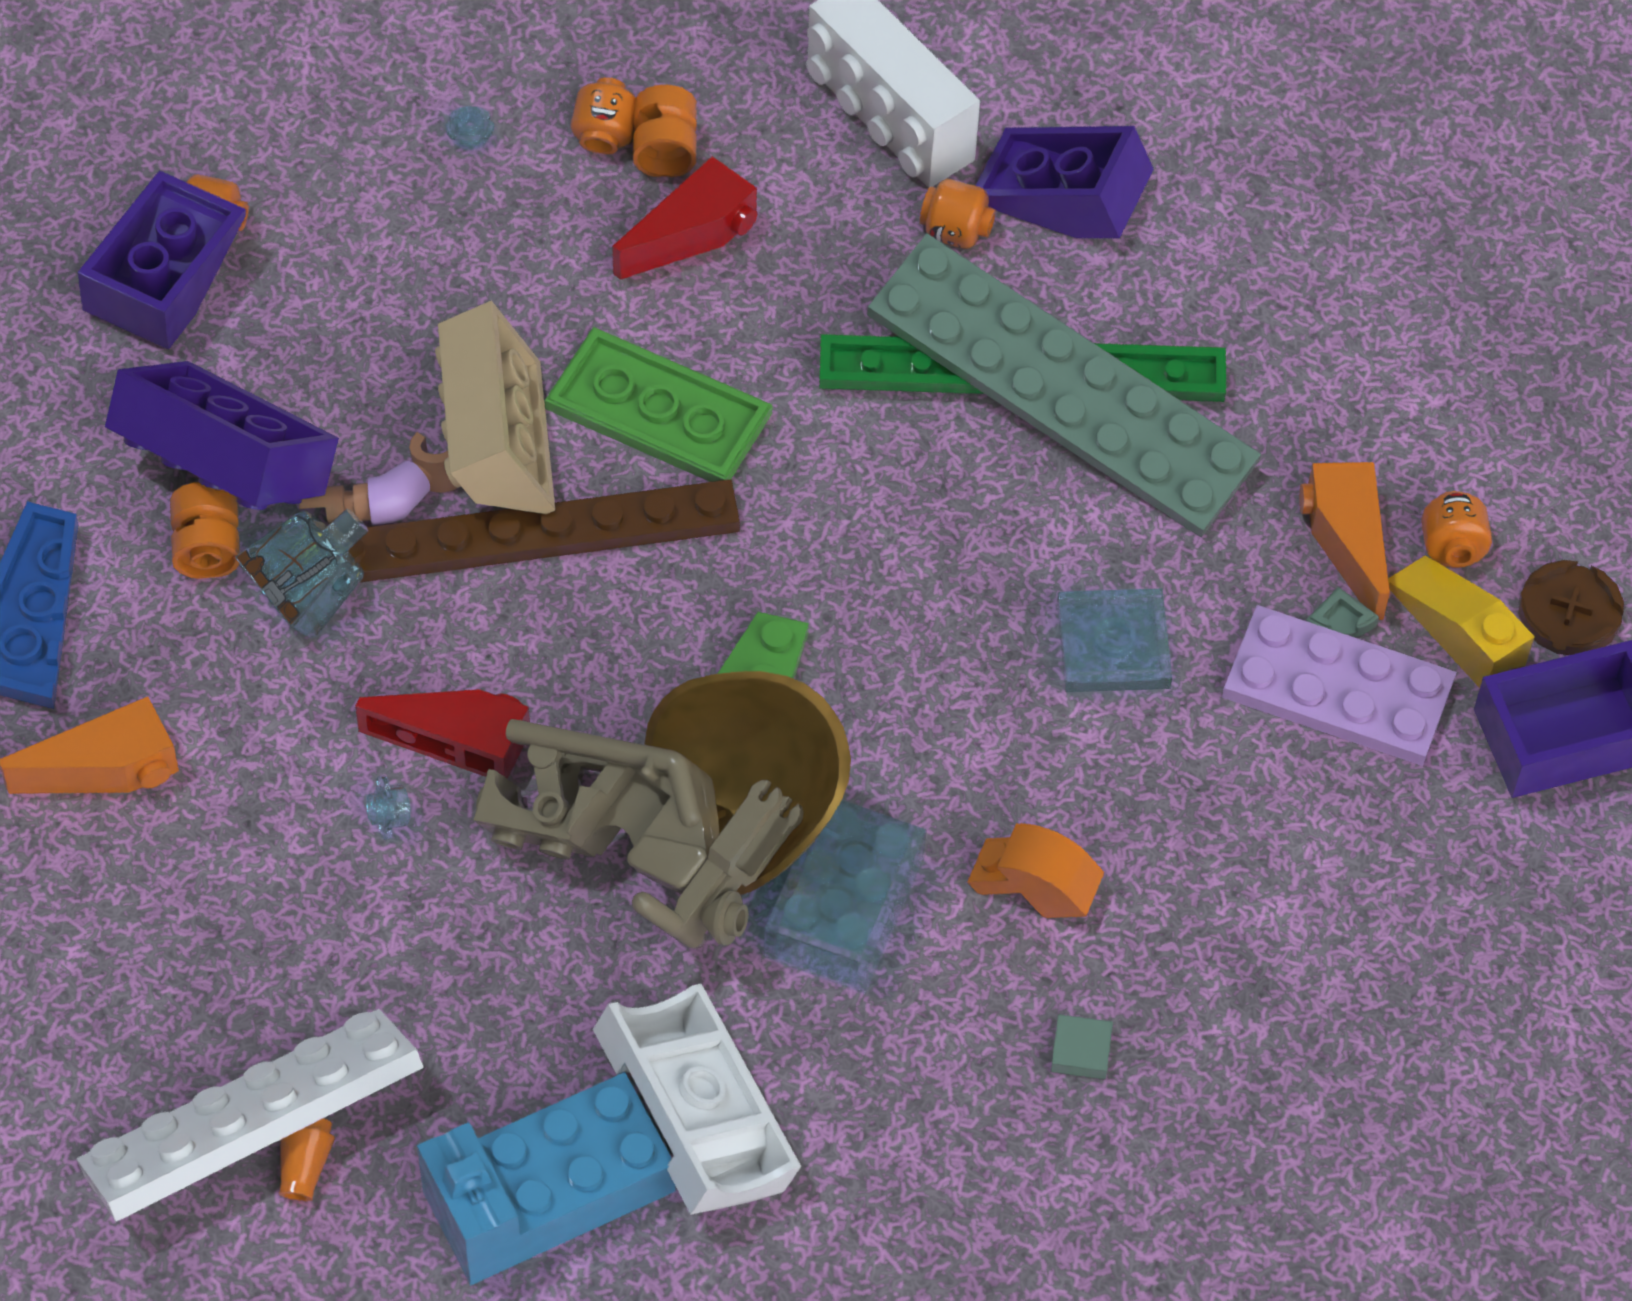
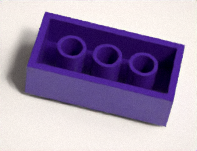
(221, 434)

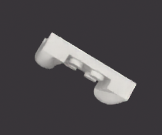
(702, 1100)

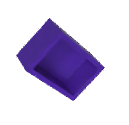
(1560, 719)

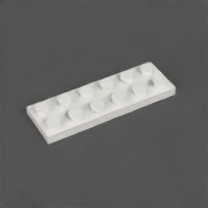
(248, 1113)

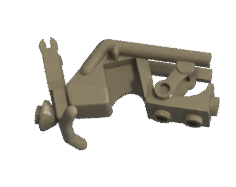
(663, 808)

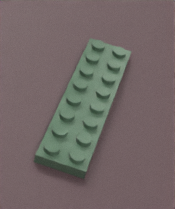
(1064, 385)

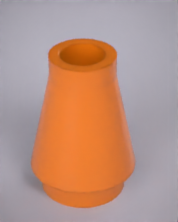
(303, 1159)

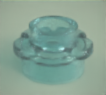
(470, 136)

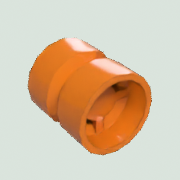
(665, 131)
(204, 531)

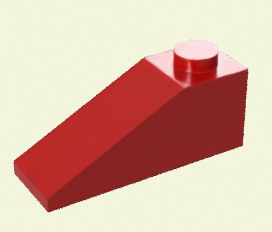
(691, 220)
(449, 726)

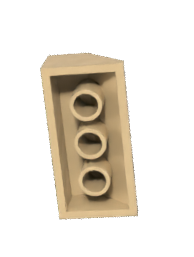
(494, 412)

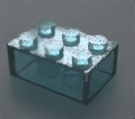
(845, 896)

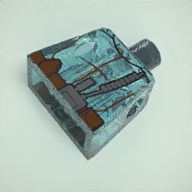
(307, 568)

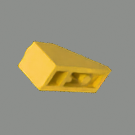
(1463, 619)

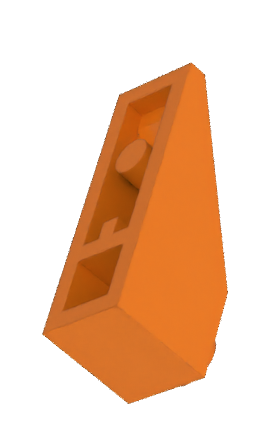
(1349, 527)
(100, 756)

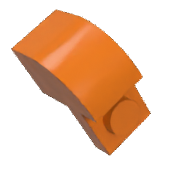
(1041, 866)

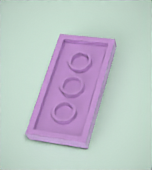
(1339, 685)

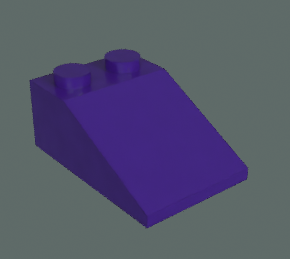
(1068, 177)
(159, 259)

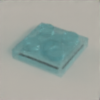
(1114, 640)

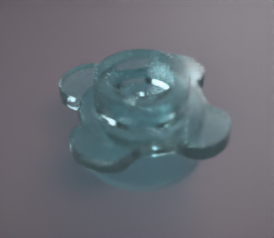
(388, 807)

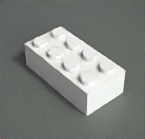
(893, 86)

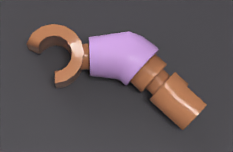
(390, 495)

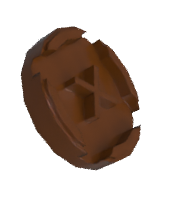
(1571, 607)

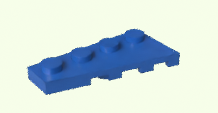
(35, 602)

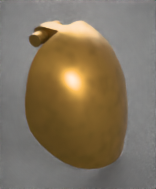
(756, 730)

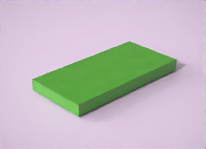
(658, 406)

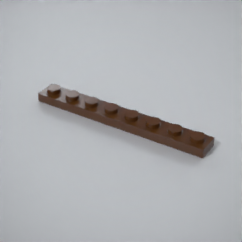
(525, 535)

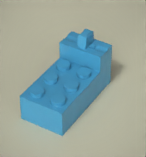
(543, 1177)

